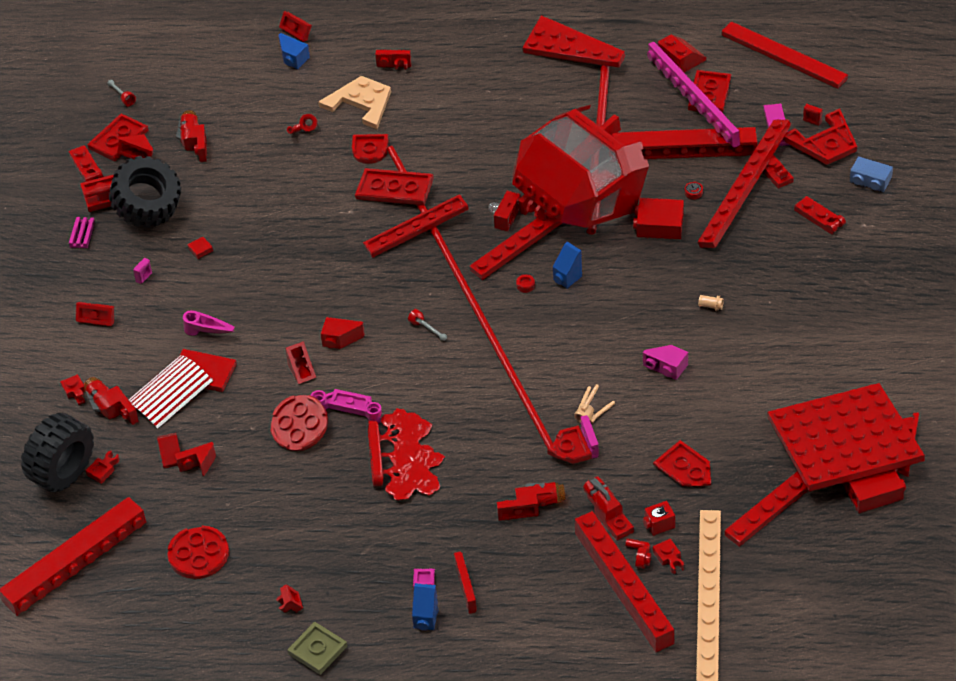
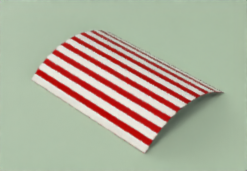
(170, 390)

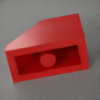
(341, 332)

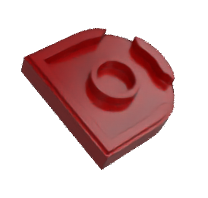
(369, 147)

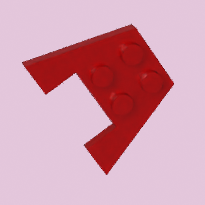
(827, 145)

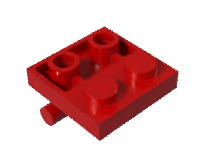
(97, 193)

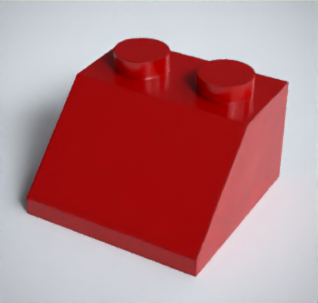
(681, 52)

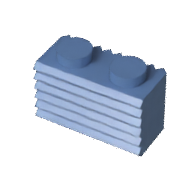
(871, 174)

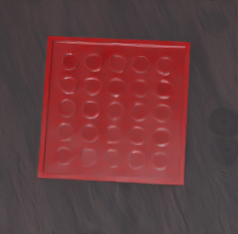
(845, 436)

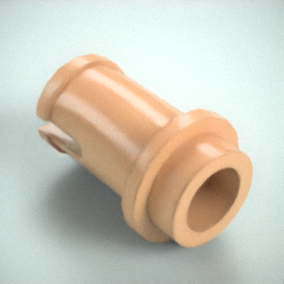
(711, 302)

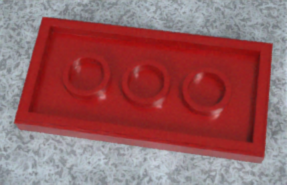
(394, 186)

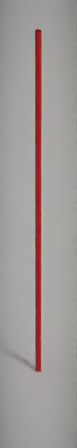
(481, 317)

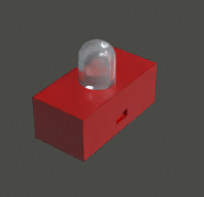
(505, 211)

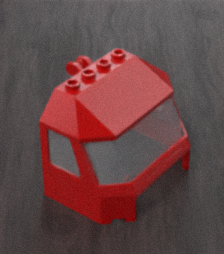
(579, 171)

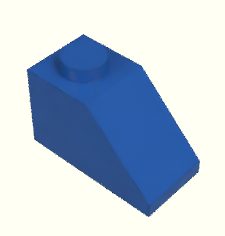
(293, 51)
(568, 266)
(424, 606)

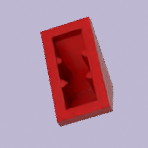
(135, 146)
(299, 362)
(168, 448)

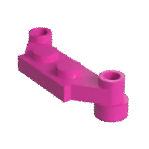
(350, 403)

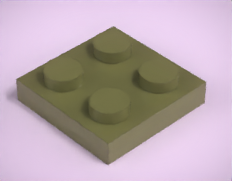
(317, 648)

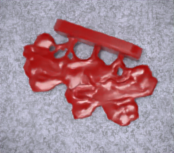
(409, 456)

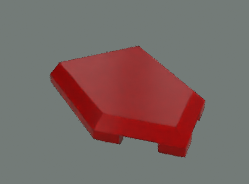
(685, 465)

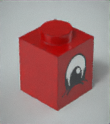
(659, 518)

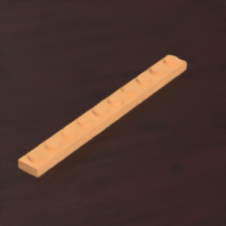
(708, 596)

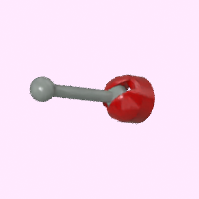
(127, 97)
(417, 318)

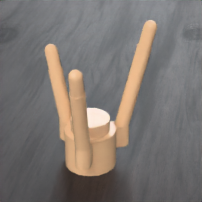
(586, 409)

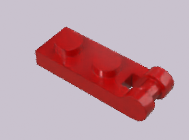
(85, 164)
(819, 215)

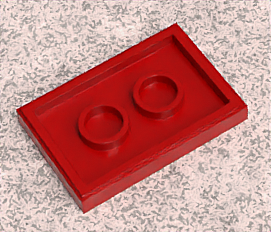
(714, 86)
(108, 139)
(216, 367)

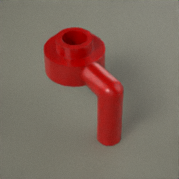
(302, 124)
(643, 557)

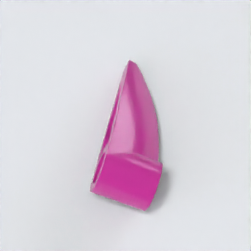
(196, 322)

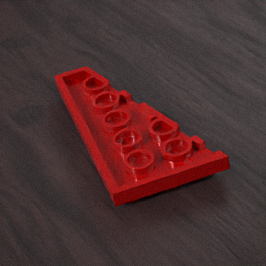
(563, 42)

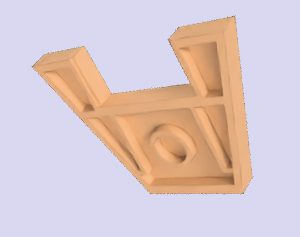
(364, 95)

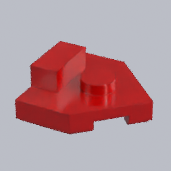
(570, 446)

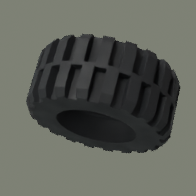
(147, 172)
(57, 452)

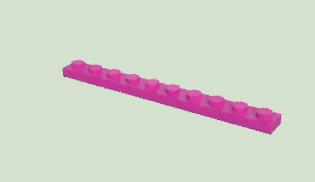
(693, 94)

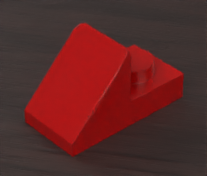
(198, 456)

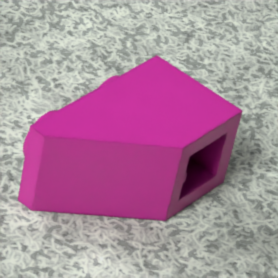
(666, 360)

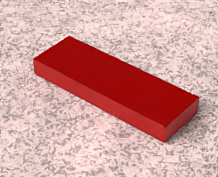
(465, 582)

